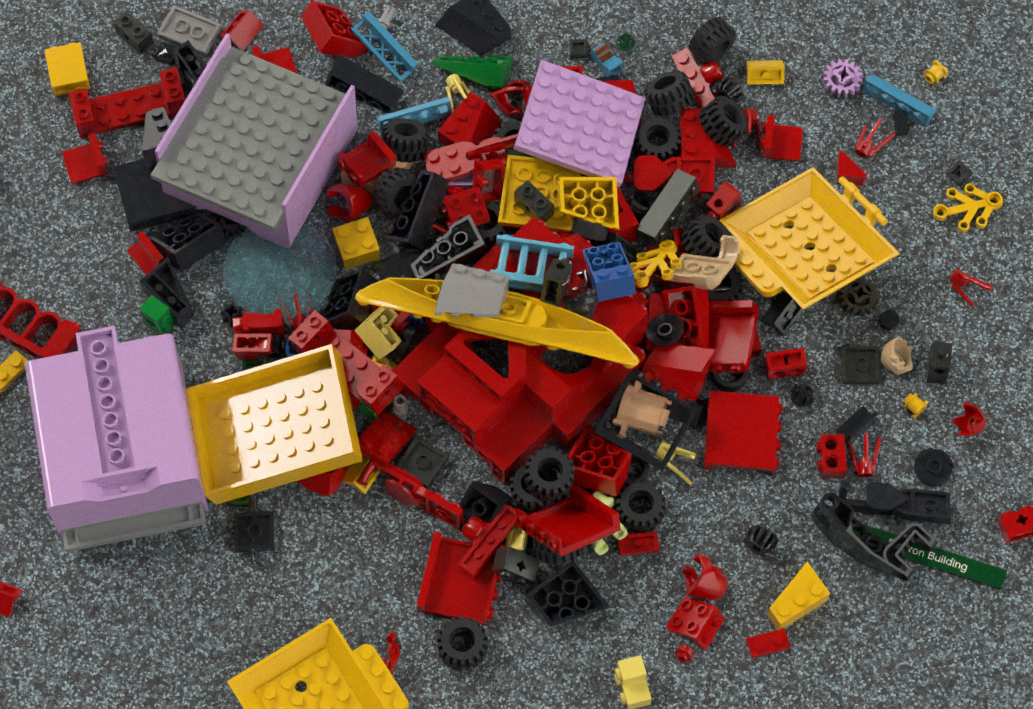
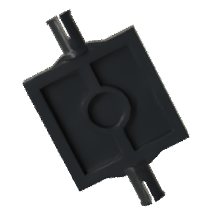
(254, 531)

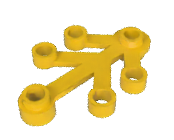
(969, 205)
(666, 249)

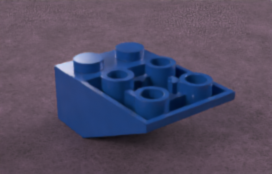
(609, 271)

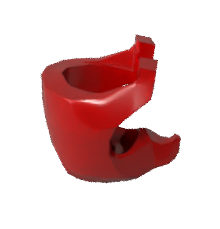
(358, 201)
(711, 582)

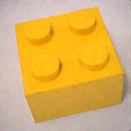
(356, 243)

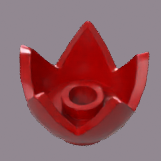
(972, 422)

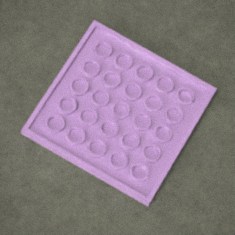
(579, 122)

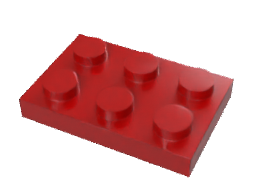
(385, 438)

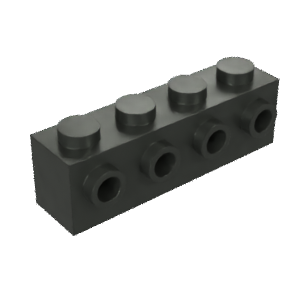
(668, 207)

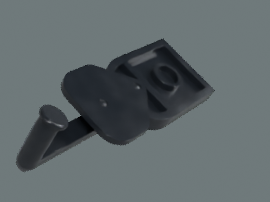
(904, 503)

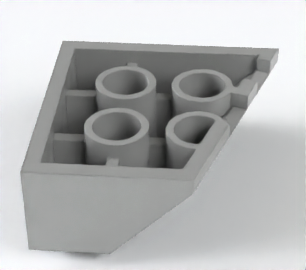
(472, 292)

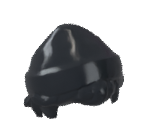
(639, 205)
(582, 304)

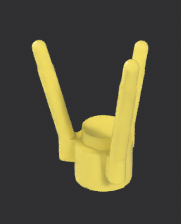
(455, 85)
(663, 449)

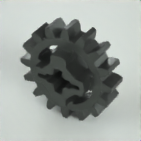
(868, 295)

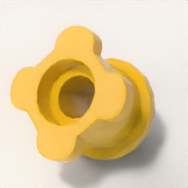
(935, 73)
(915, 404)

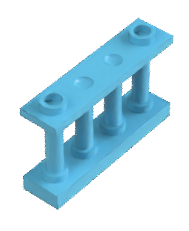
(519, 279)

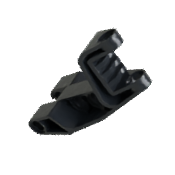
(839, 528)

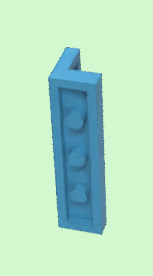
(389, 42)
(898, 99)
(421, 113)

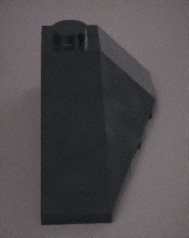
(460, 245)

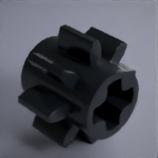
(229, 310)
(277, 347)
(802, 395)

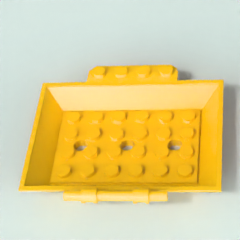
(821, 218)
(330, 670)

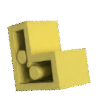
(377, 332)
(632, 679)

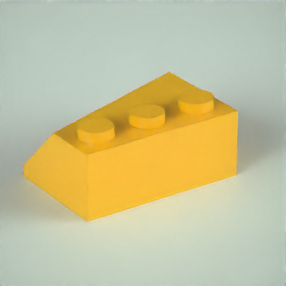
(589, 199)

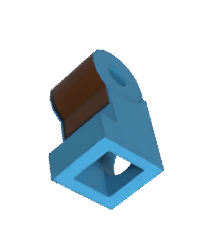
(607, 60)

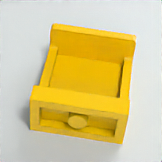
(67, 68)

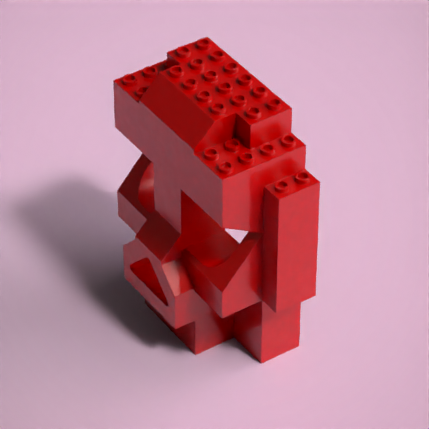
(519, 414)

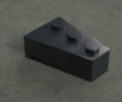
(189, 66)
(165, 287)

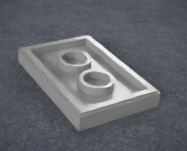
(184, 25)

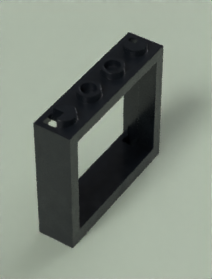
(632, 447)

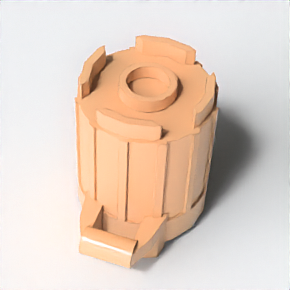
(641, 411)

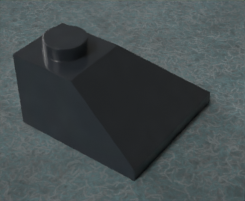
(483, 501)

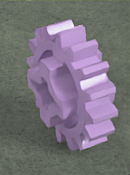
(851, 81)

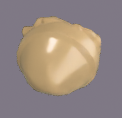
(897, 356)

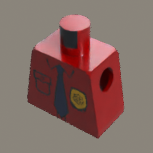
(724, 201)

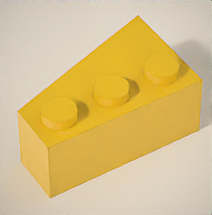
(798, 598)

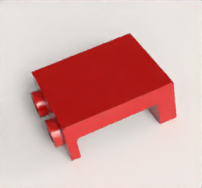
(367, 160)

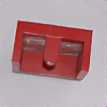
(489, 178)

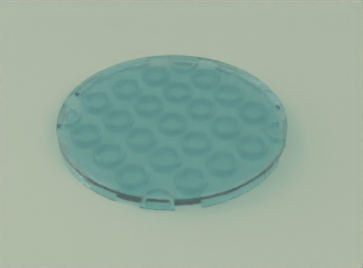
(267, 275)

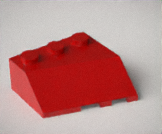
(332, 30)

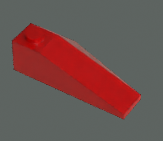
(693, 308)
(326, 482)

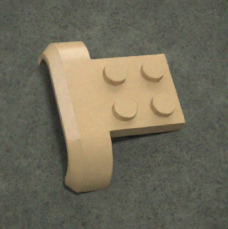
(708, 271)

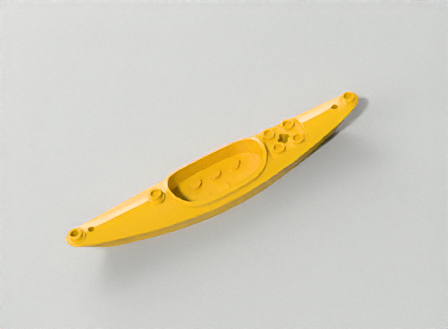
(520, 319)

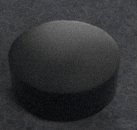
(889, 320)

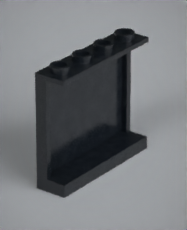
(144, 197)

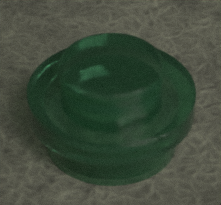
(625, 42)

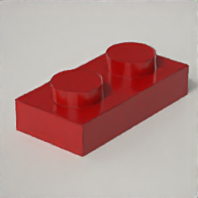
(639, 544)
(767, 643)

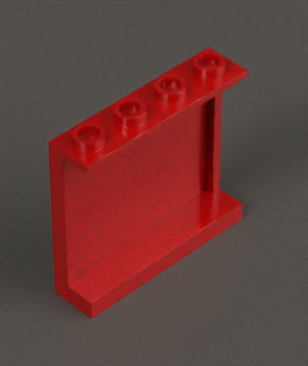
(732, 334)
(742, 431)
(570, 522)
(451, 590)

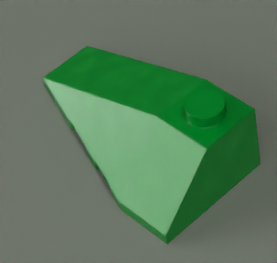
(487, 71)

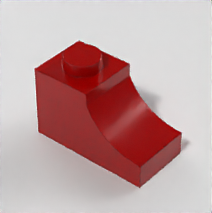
(251, 345)

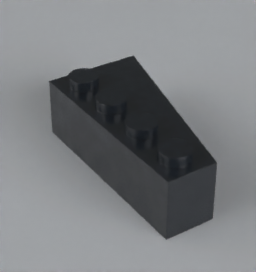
(367, 85)

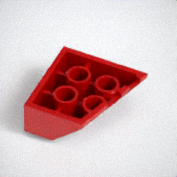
(469, 122)
(697, 143)
(679, 368)
(599, 463)

